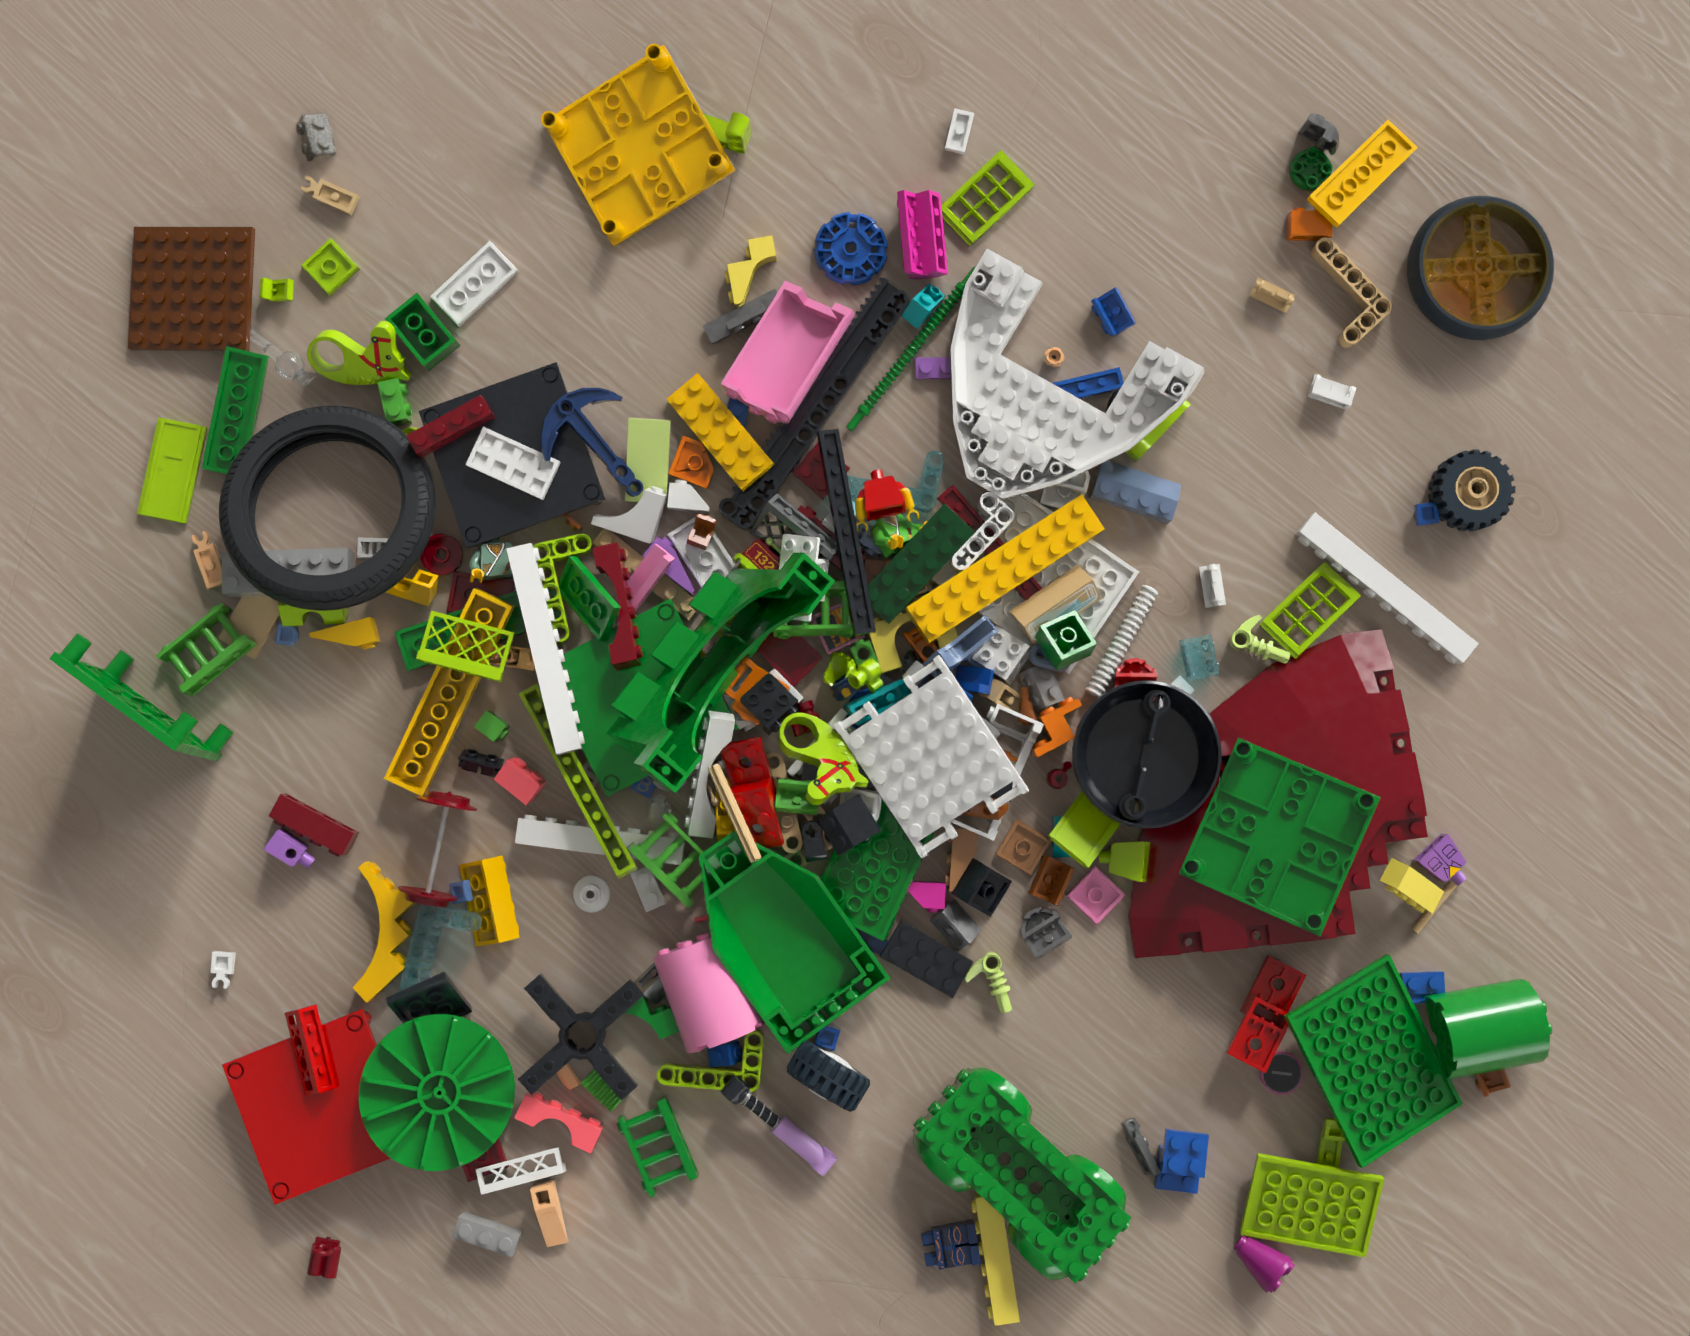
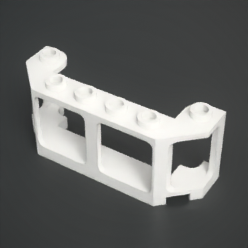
(1027, 743)

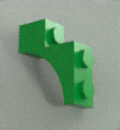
(661, 1020)

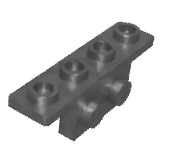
(739, 318)

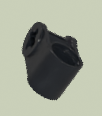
(813, 845)

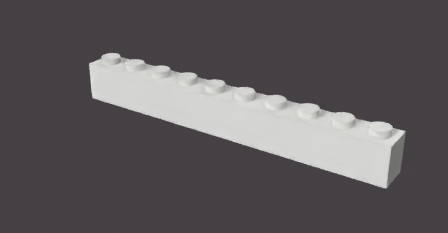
(1386, 588)
(544, 648)

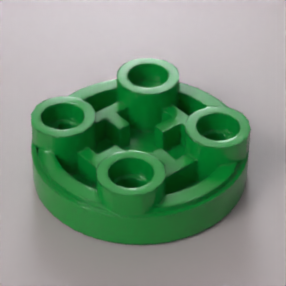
(1310, 169)

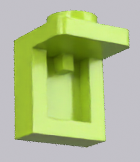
(276, 290)

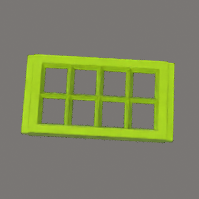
(1012, 171)
(1282, 637)

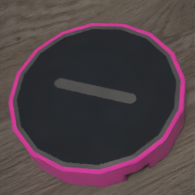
(1282, 1074)

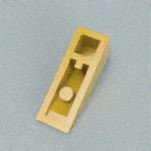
(355, 633)

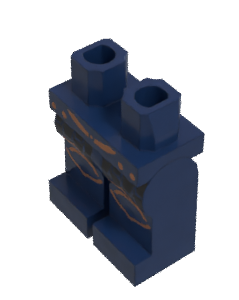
(953, 1244)

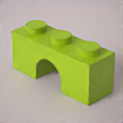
(296, 616)

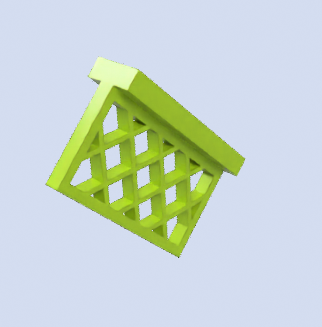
(460, 664)

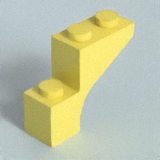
(741, 274)

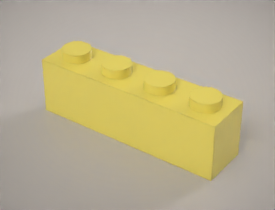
(1411, 886)

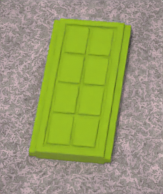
(172, 470)
(1083, 831)

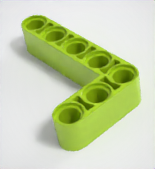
(732, 134)
(551, 582)
(718, 1072)

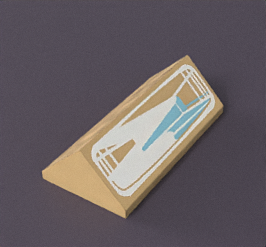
(1067, 593)

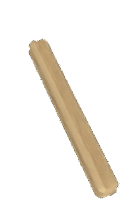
(734, 813)

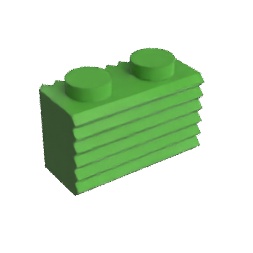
(601, 1090)

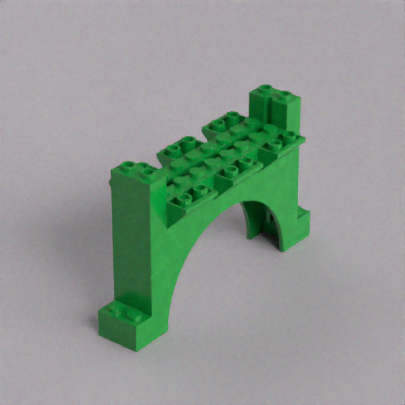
(665, 732)

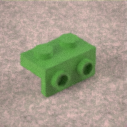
(792, 798)

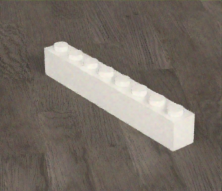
(582, 839)

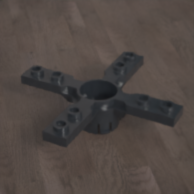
(598, 1055)

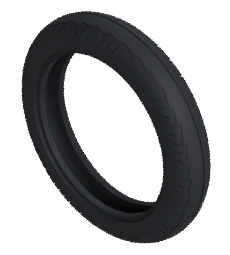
(282, 439)

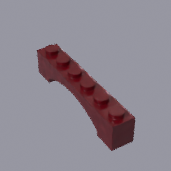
(625, 649)

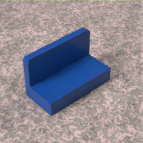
(974, 679)

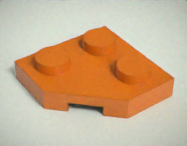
(692, 463)

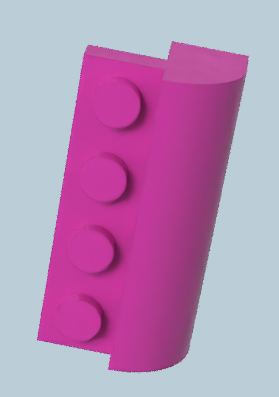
(922, 234)

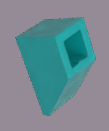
(923, 305)

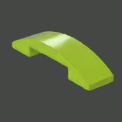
(1330, 1144)

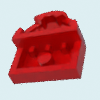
(1134, 670)

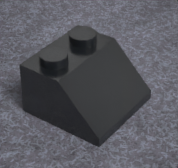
(849, 825)
(981, 887)

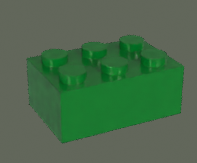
(422, 332)

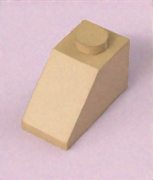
(1003, 695)

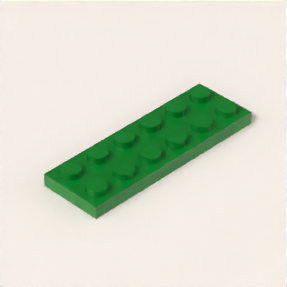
(234, 407)

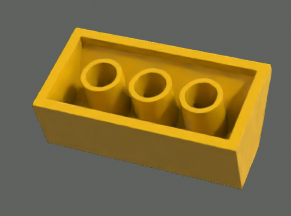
(491, 900)

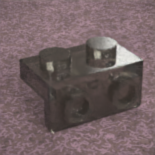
(315, 136)

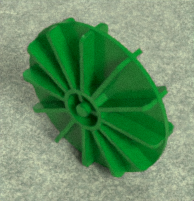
(436, 1092)

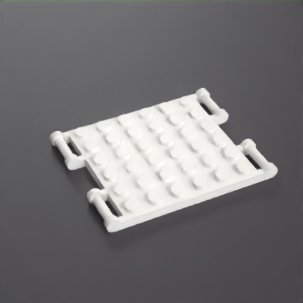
(931, 756)

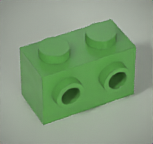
(395, 402)

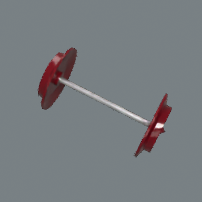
(429, 896)

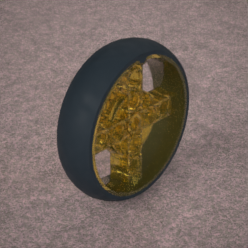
(1537, 264)

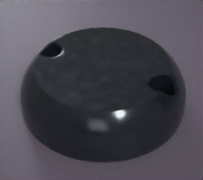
(1146, 754)

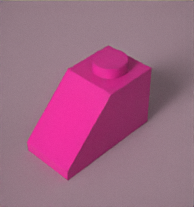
(929, 894)

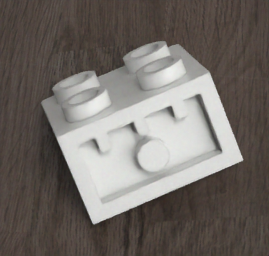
(1004, 655)

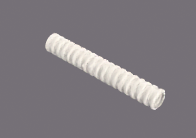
(1122, 641)

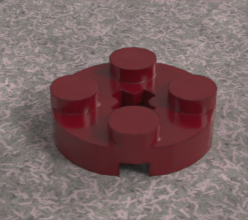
(452, 560)

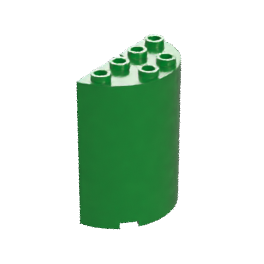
(1489, 1028)

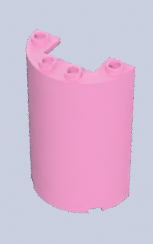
(785, 353)

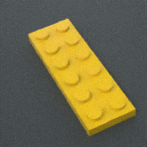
(1362, 173)
(720, 432)

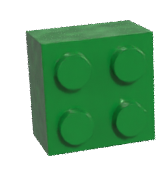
(1065, 640)

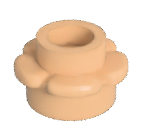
(1053, 352)

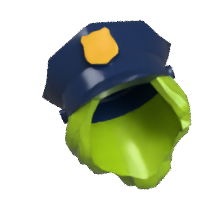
(837, 676)

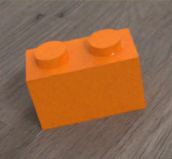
(1307, 225)

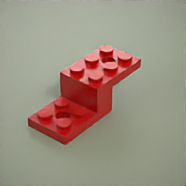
(754, 789)
(1265, 1014)

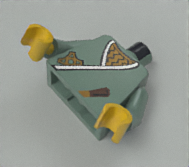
(491, 562)

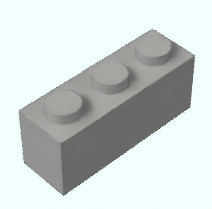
(487, 1233)

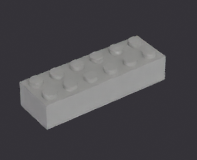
(303, 561)

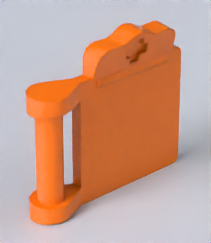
(756, 674)

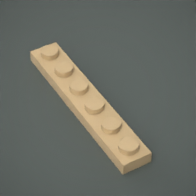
(664, 588)

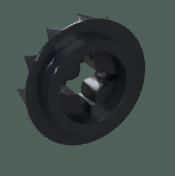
(909, 658)

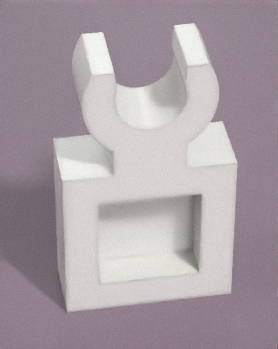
(222, 964)

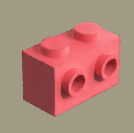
(520, 780)

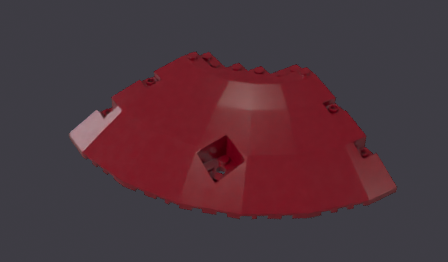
(1325, 715)

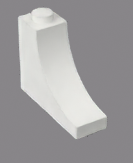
(641, 520)

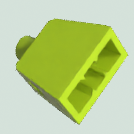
(1127, 859)

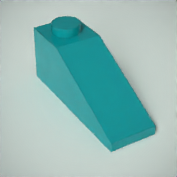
(880, 699)

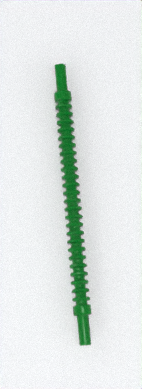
(864, 409)

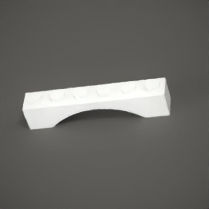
(717, 735)

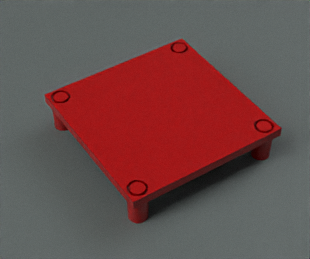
(309, 1137)

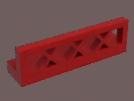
(312, 1050)

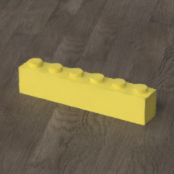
(996, 1263)

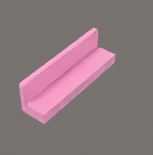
(648, 575)

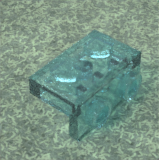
(1199, 657)

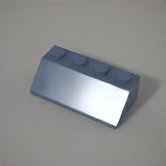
(1136, 491)

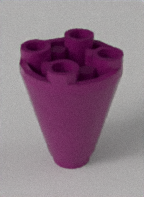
(1263, 1262)

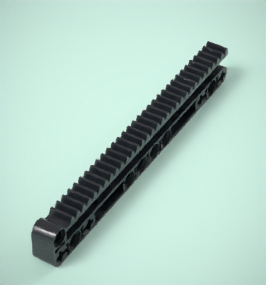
(843, 365)

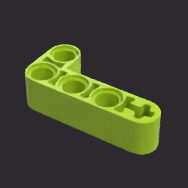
(1145, 443)

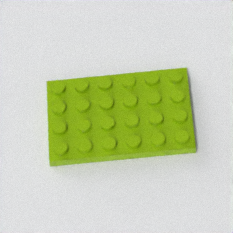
(1311, 1205)

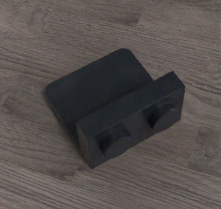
(770, 703)

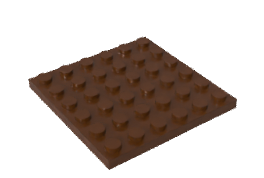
(191, 288)

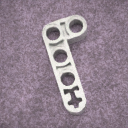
(979, 536)

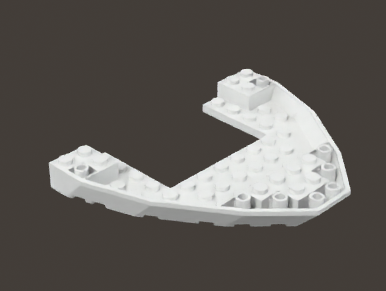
(1024, 430)

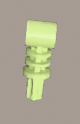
(1259, 647)
(995, 976)

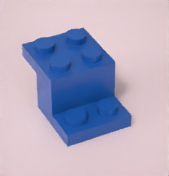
(1182, 1161)

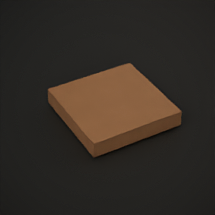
(1023, 847)

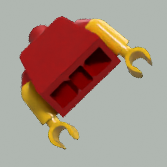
(882, 499)

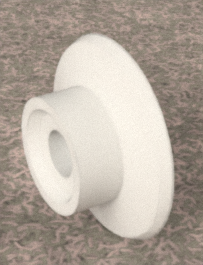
(601, 893)

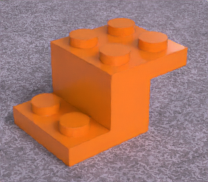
(1055, 726)

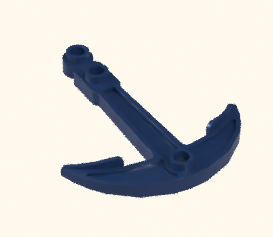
(584, 429)

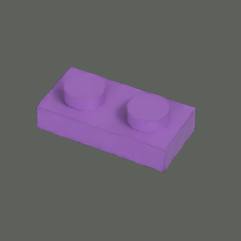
(933, 368)

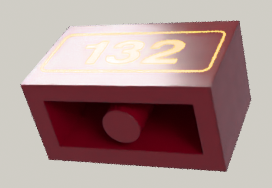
(761, 555)

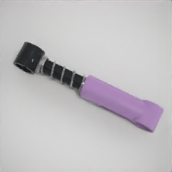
(817, 1156)

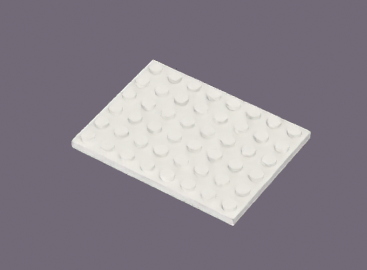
(1107, 570)

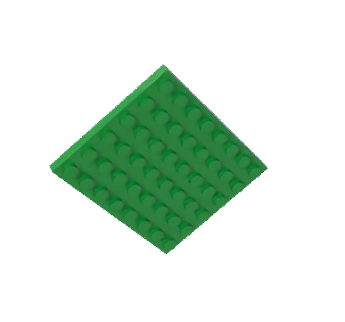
(1373, 1060)

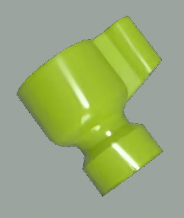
(868, 674)

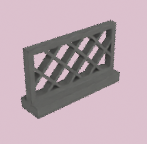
(796, 521)

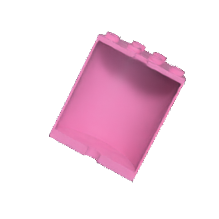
(704, 995)

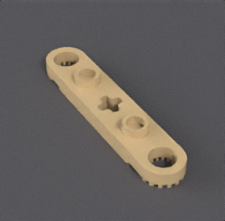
(788, 821)

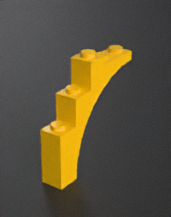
(393, 932)

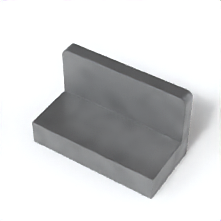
(956, 925)
(651, 984)

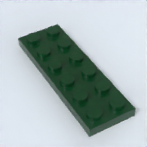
(918, 563)

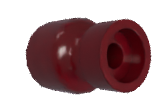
(805, 707)
(1058, 777)

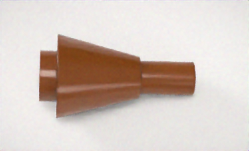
(1026, 707)

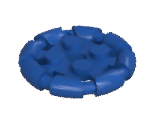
(846, 260)

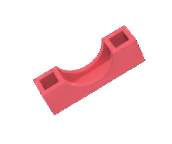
(583, 1131)

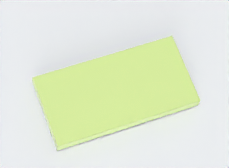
(648, 453)

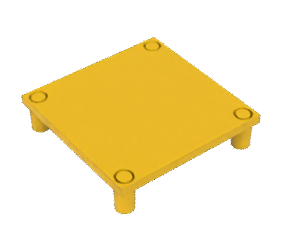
(638, 145)

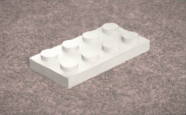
(512, 463)

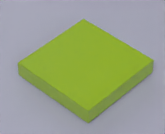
(330, 267)

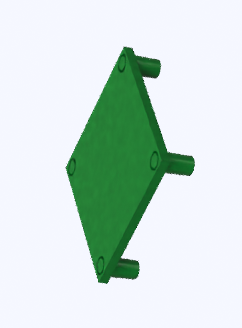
(107, 684)
(598, 684)
(1279, 836)

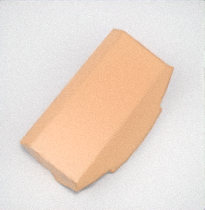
(568, 1077)

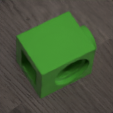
(861, 644)
(492, 726)

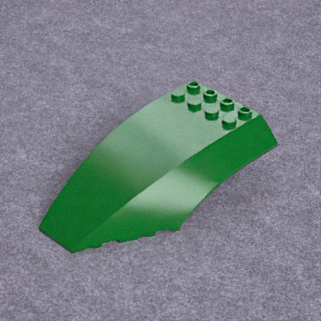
(784, 940)

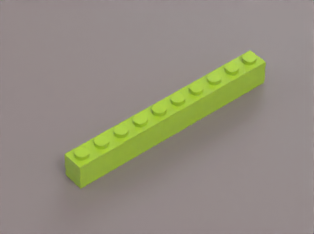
(581, 789)

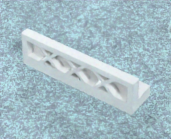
(522, 1178)

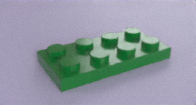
(588, 598)

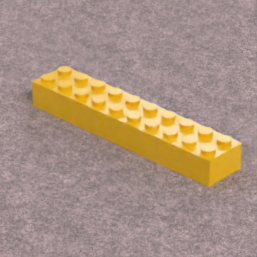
(1004, 569)
(446, 699)

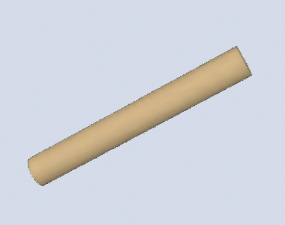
(1427, 915)

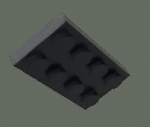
(926, 958)

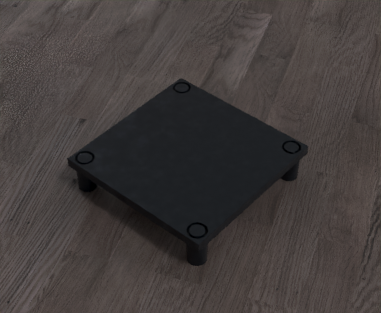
(492, 508)

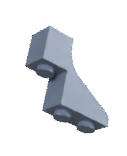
(965, 645)

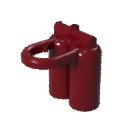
(324, 1258)

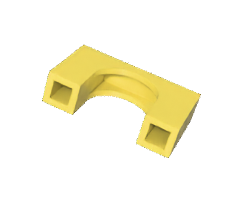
(884, 641)

